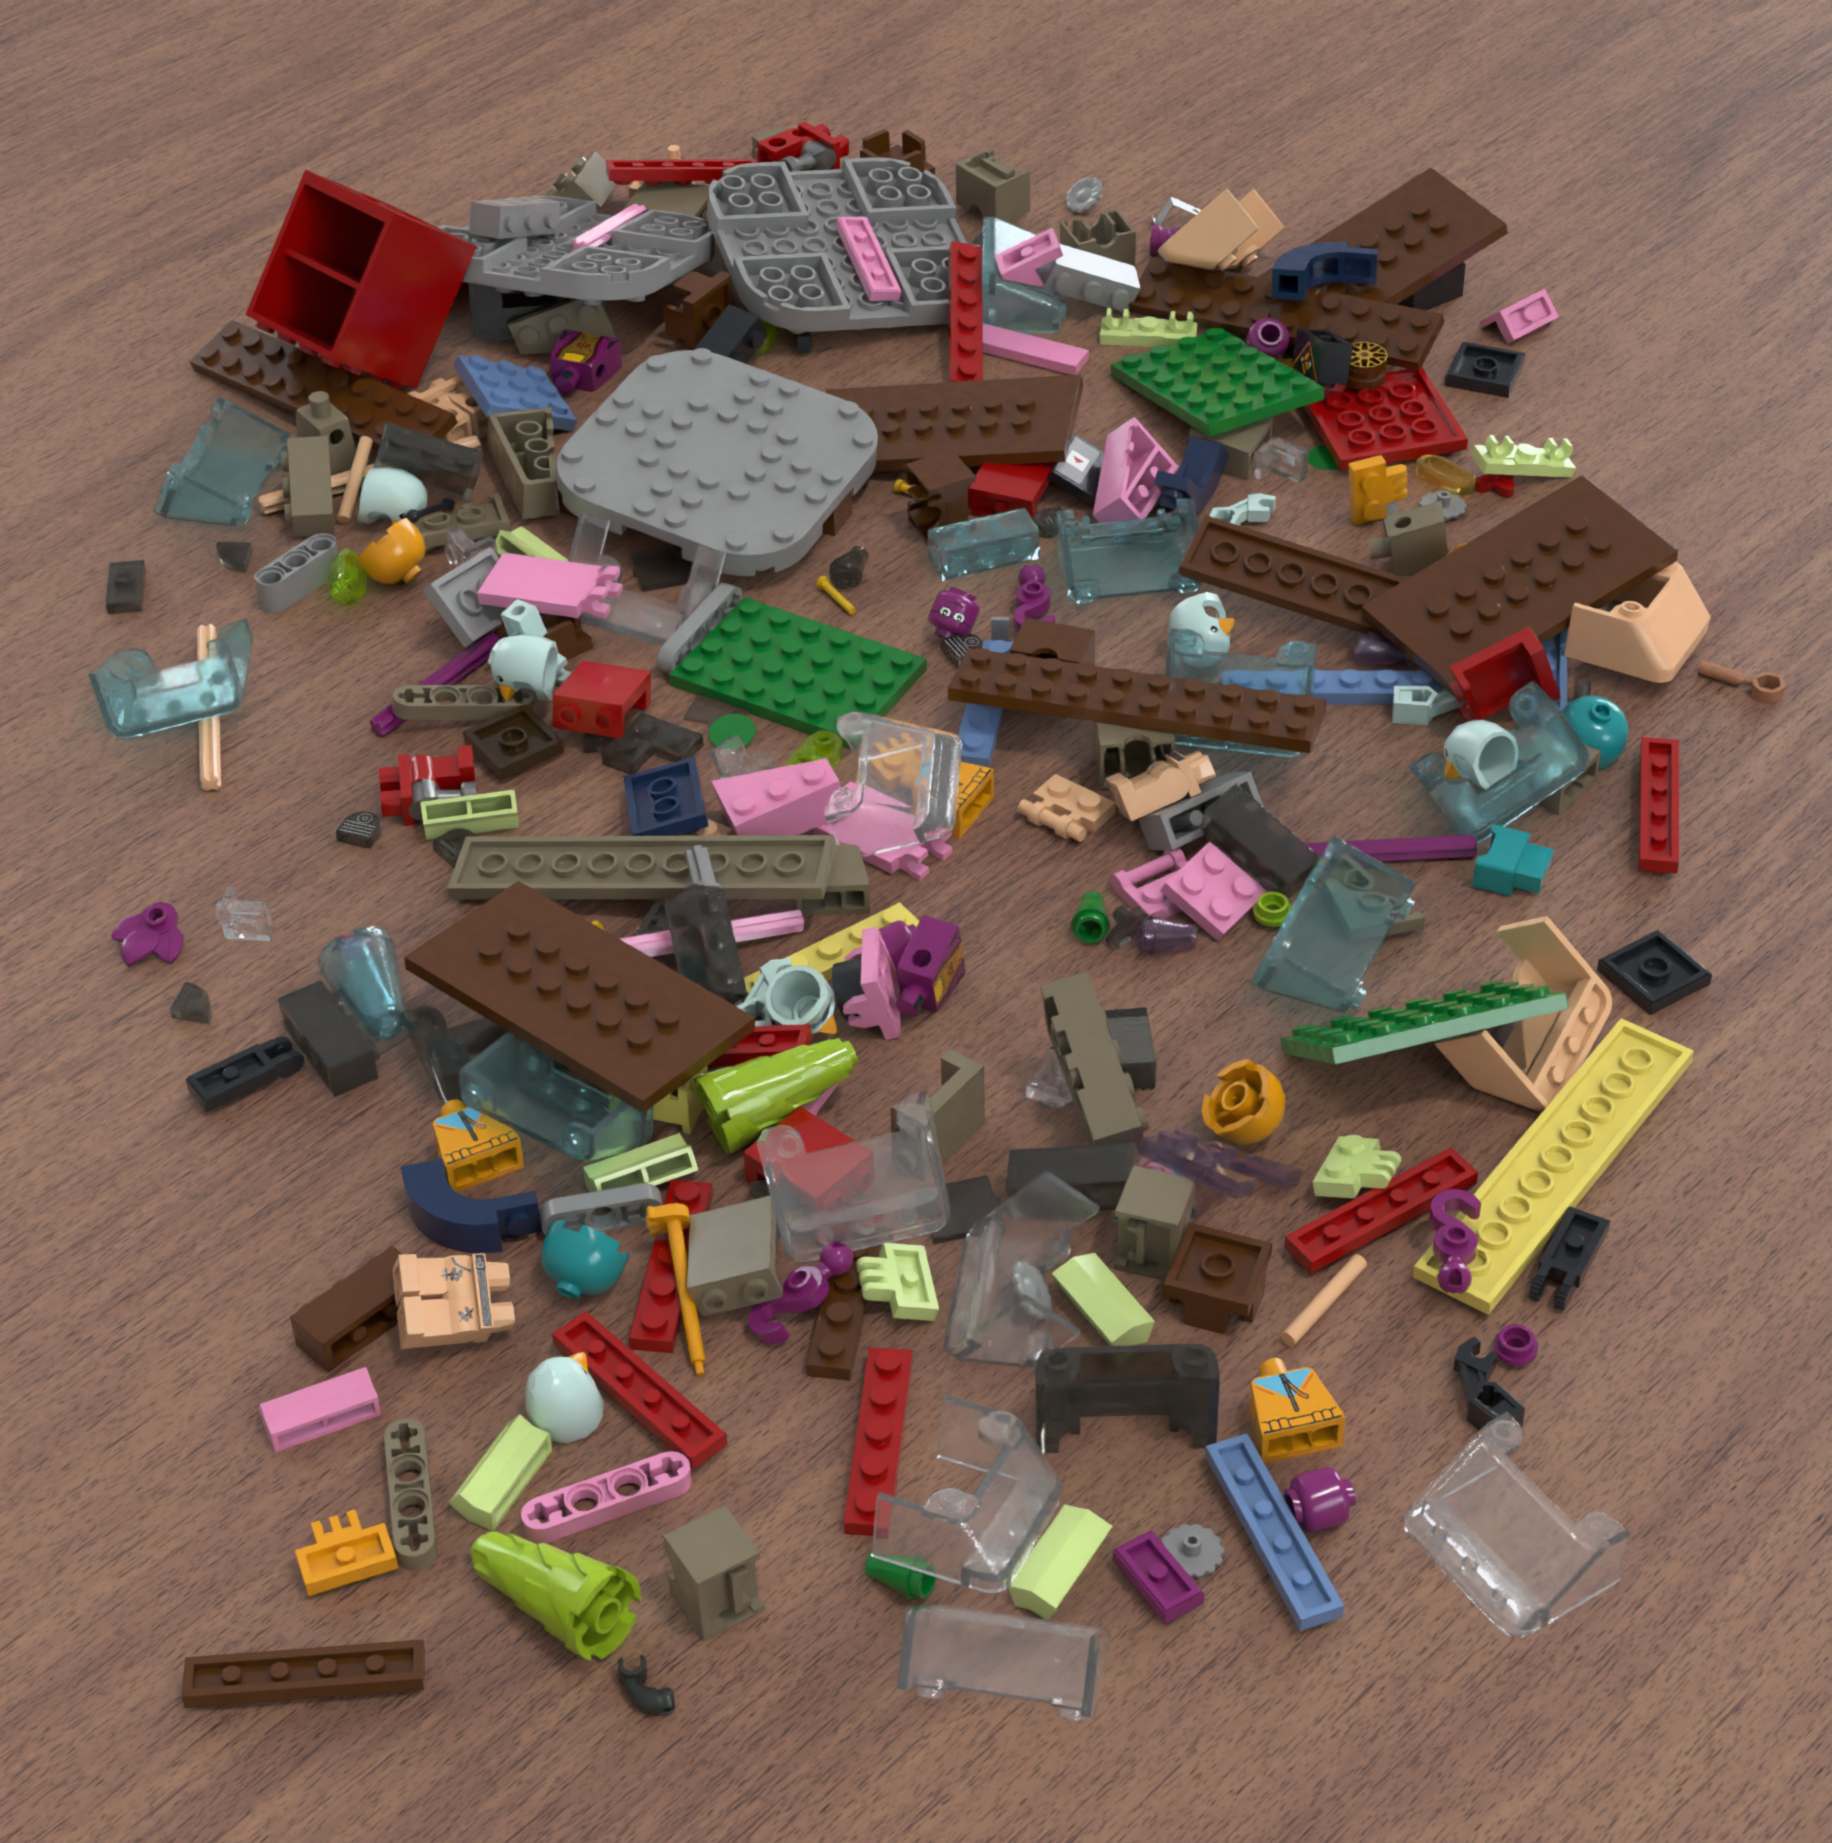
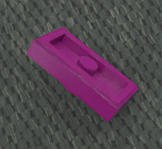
(1158, 1576)

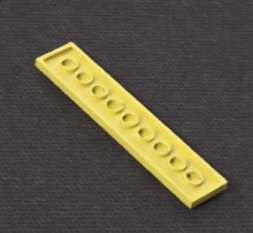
(1562, 1157)

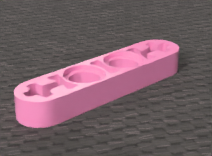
(609, 1503)

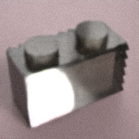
(1135, 1042)

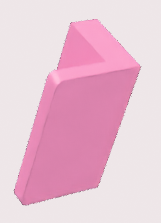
(1523, 316)

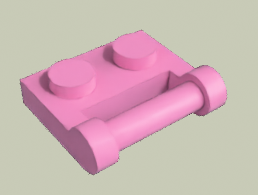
(1149, 896)

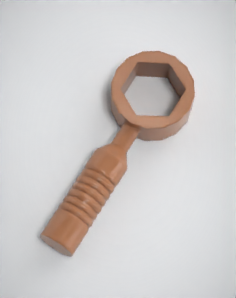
(1759, 680)

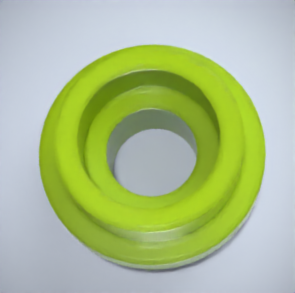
(1271, 909)

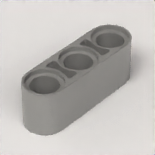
(296, 573)

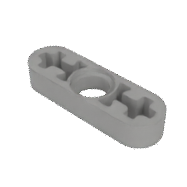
(614, 1198)

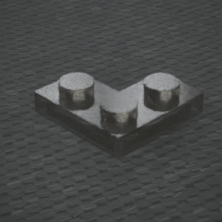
(650, 737)

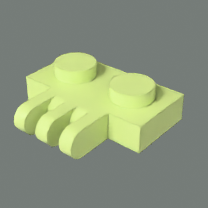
(1355, 1164)
(902, 1279)

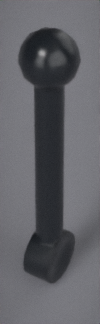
(414, 515)

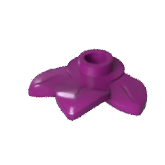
(144, 935)

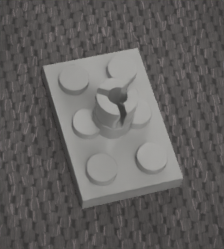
(457, 598)

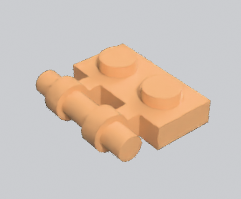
(1067, 808)

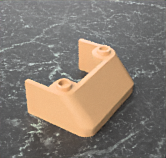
(1224, 234)
(1646, 633)
(1541, 1049)

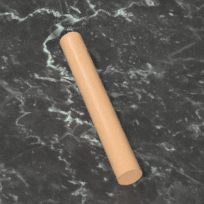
(354, 480)
(1323, 1300)

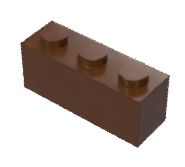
(349, 1313)

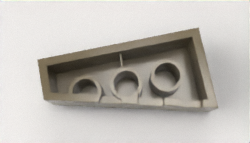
(525, 458)
(1091, 1062)

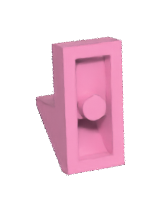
(1023, 260)

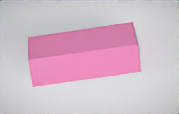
(320, 1409)

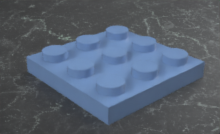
(512, 388)

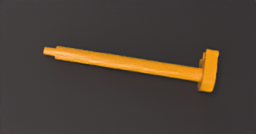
(671, 1220)

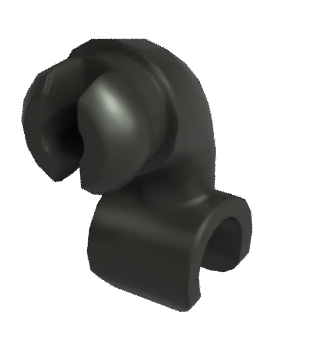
(643, 1697)

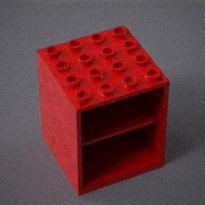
(359, 282)

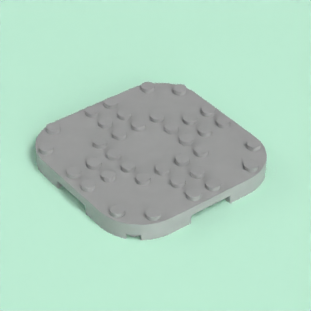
(634, 263)
(792, 263)
(718, 459)

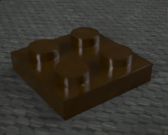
(513, 741)

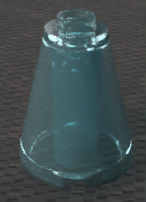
(366, 979)

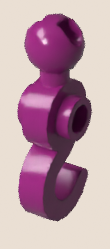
(1032, 596)
(1454, 1241)
(802, 1291)

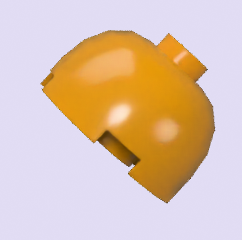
(395, 555)
(1244, 1103)

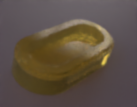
(1445, 475)

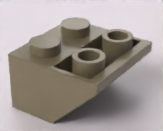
(585, 181)

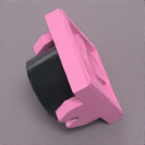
(868, 986)

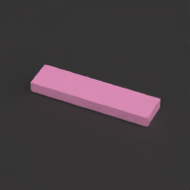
(868, 259)
(1033, 350)

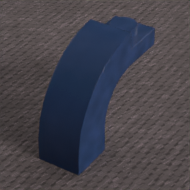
(1319, 264)
(1196, 476)
(462, 1221)

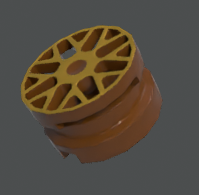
(1366, 366)

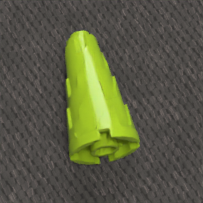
(769, 1089)
(566, 1592)

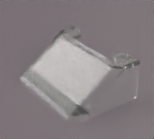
(902, 785)
(857, 1190)
(1509, 1539)

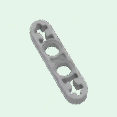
(698, 625)

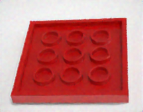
(1394, 420)

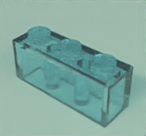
(983, 544)

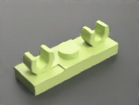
(1146, 330)
(1524, 458)

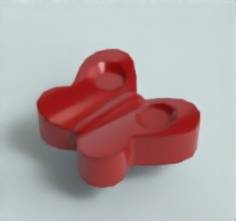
(1501, 483)

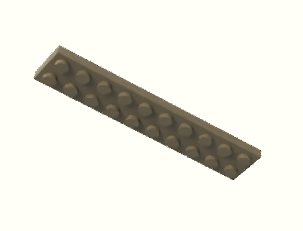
(642, 866)

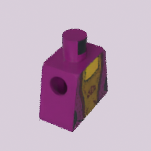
(584, 361)
(930, 966)

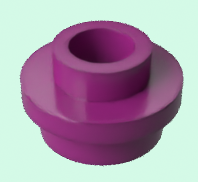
(1515, 1345)

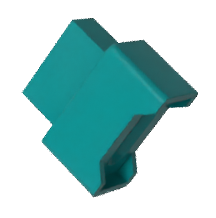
(1512, 863)

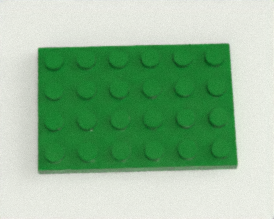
(1216, 381)
(796, 669)
(1422, 1021)

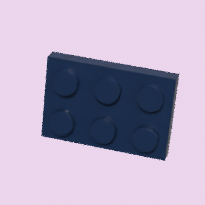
(666, 800)

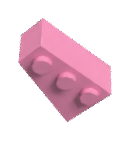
(1128, 474)
(778, 799)

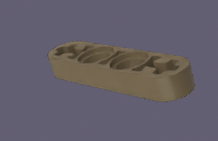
(410, 701)
(408, 1493)

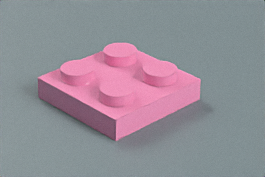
(1213, 891)

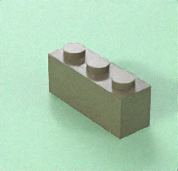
(308, 486)

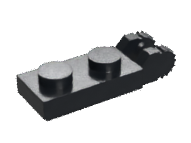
(244, 1072)
(1569, 1255)

